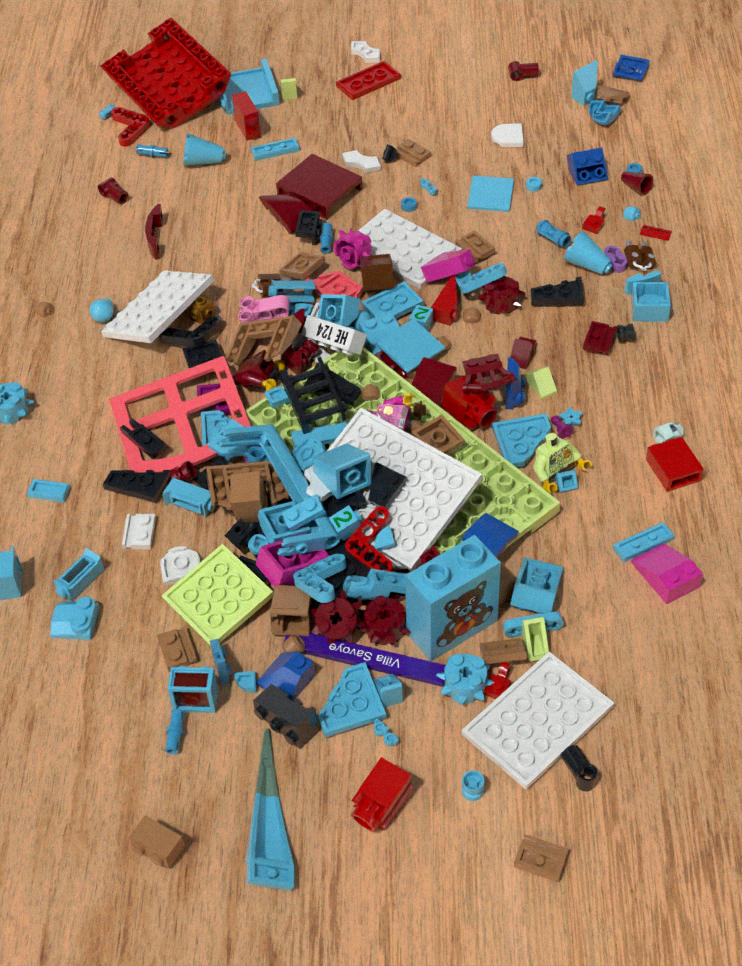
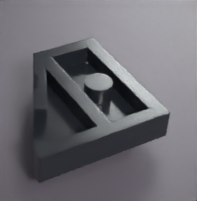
(385, 485)

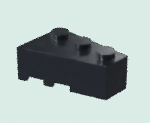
(286, 716)

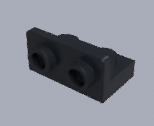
(309, 225)

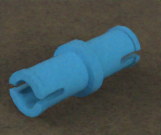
(152, 150)
(326, 238)
(174, 731)

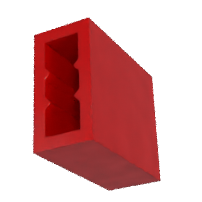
(246, 116)
(674, 464)

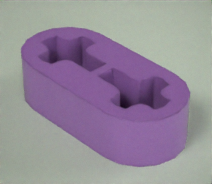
(616, 256)

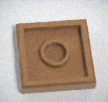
(302, 265)

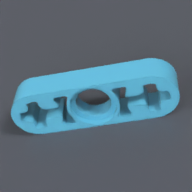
(513, 626)

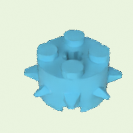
(13, 402)
(465, 678)

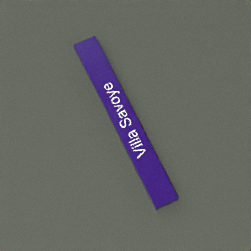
(374, 658)

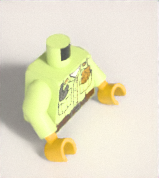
(556, 457)

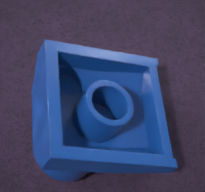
(514, 395)

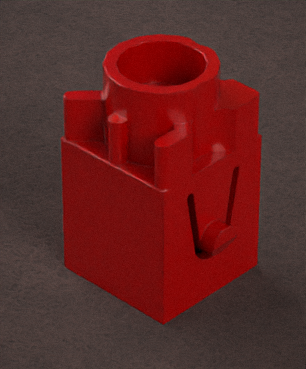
(469, 408)
(381, 795)

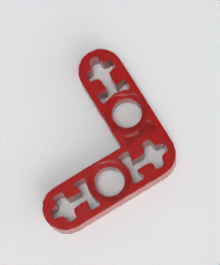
(138, 122)
(364, 542)

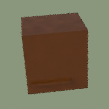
(377, 272)

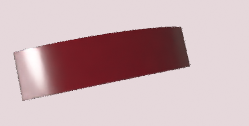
(154, 220)

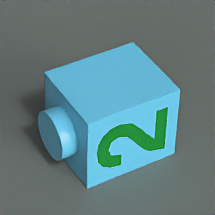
(423, 316)
(346, 522)

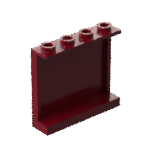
(319, 184)

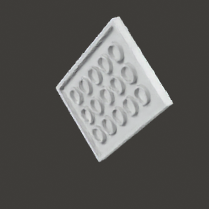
(406, 243)
(157, 306)
(537, 719)

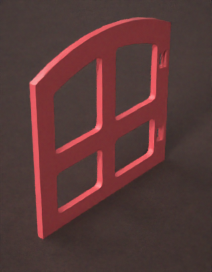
(177, 412)

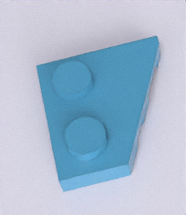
(222, 668)

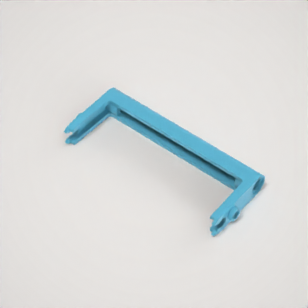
(323, 533)

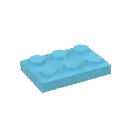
(396, 300)

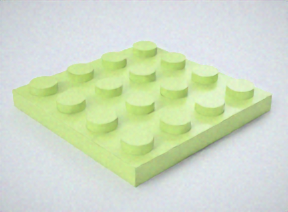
(217, 595)

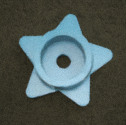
(571, 413)

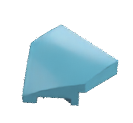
(228, 452)

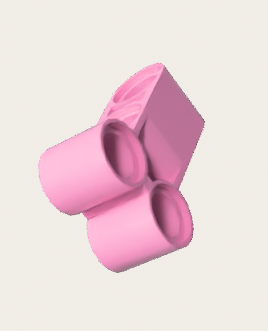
(264, 308)

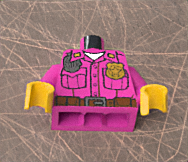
(395, 410)

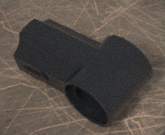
(580, 767)

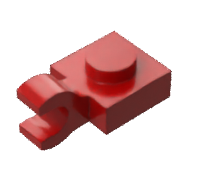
(595, 223)
(500, 681)

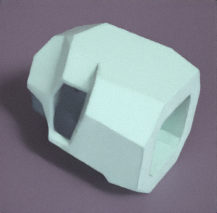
(667, 432)

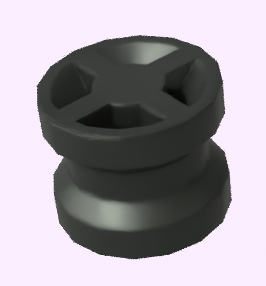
(625, 332)

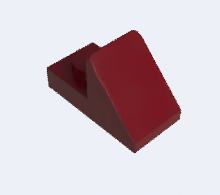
(523, 350)

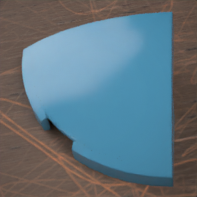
(603, 113)

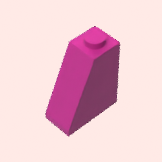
(448, 264)

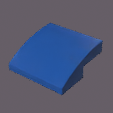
(631, 67)
(492, 533)

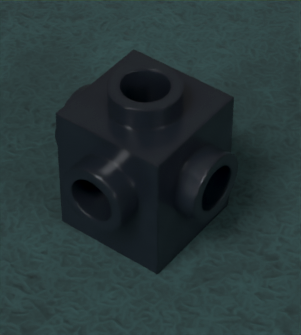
(241, 534)

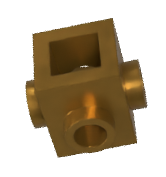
(201, 309)

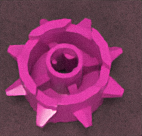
(352, 246)

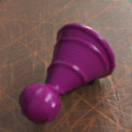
(564, 430)

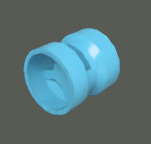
(475, 781)

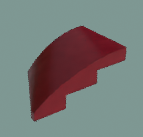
(285, 209)
(432, 378)

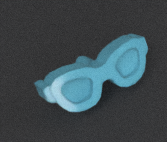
(426, 184)
(382, 730)

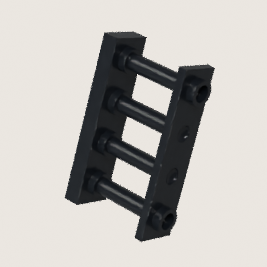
(300, 406)

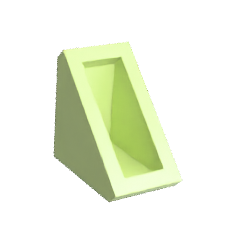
(288, 89)
(541, 382)
(534, 638)

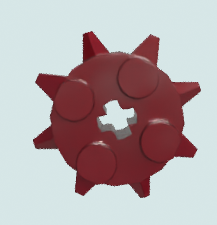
(501, 295)
(384, 621)
(343, 628)

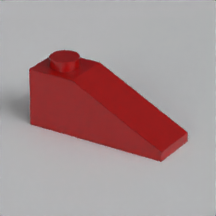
(446, 304)

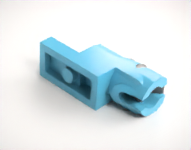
(375, 584)

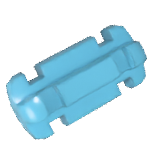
(106, 112)

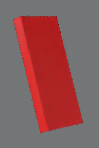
(368, 80)

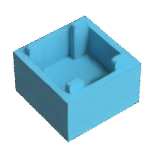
(650, 301)

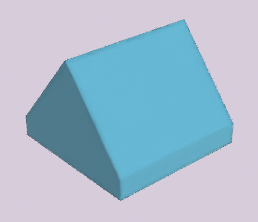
(566, 481)

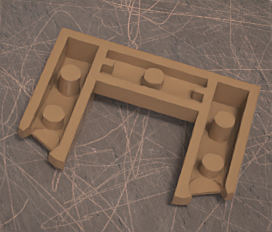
(281, 329)
(219, 480)

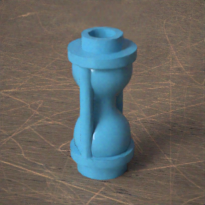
(559, 237)

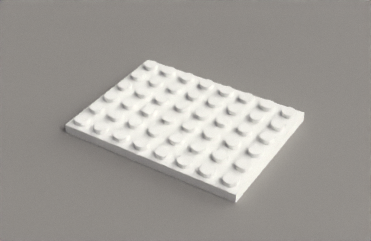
(430, 497)

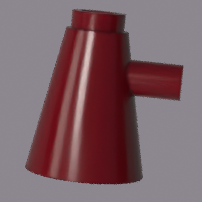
(638, 181)

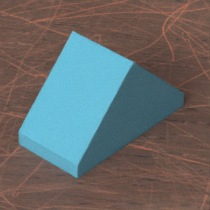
(389, 690)

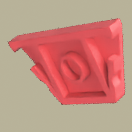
(336, 284)

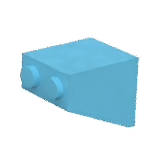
(343, 469)

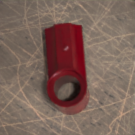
(518, 71)
(111, 189)

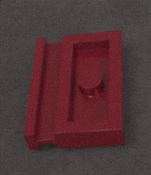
(599, 337)

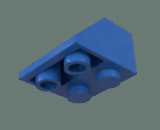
(587, 166)

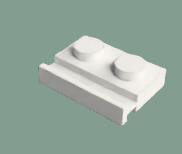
(139, 531)

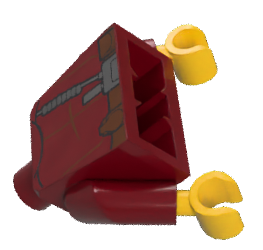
(256, 371)

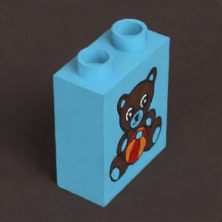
(452, 597)

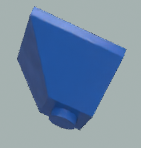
(289, 673)

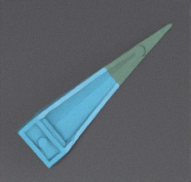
(268, 850)

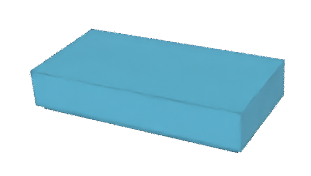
(48, 490)

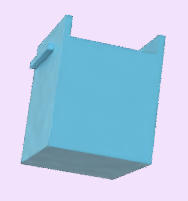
(10, 575)

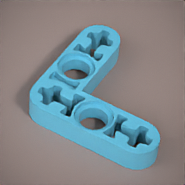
(471, 282)
(311, 577)

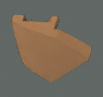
(611, 94)

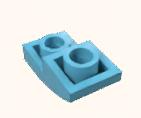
(655, 276)

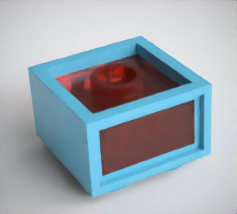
(193, 689)

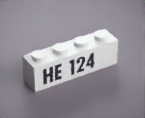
(333, 334)

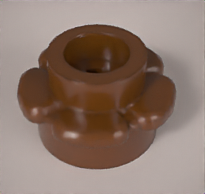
(419, 409)

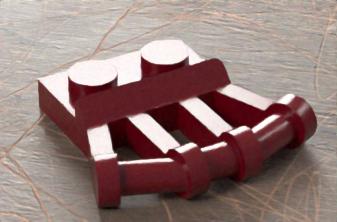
(484, 367)

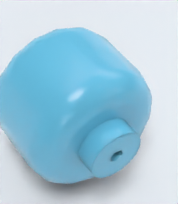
(631, 213)

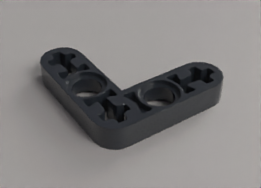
(193, 338)

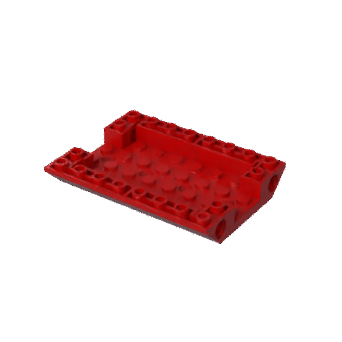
(183, 65)

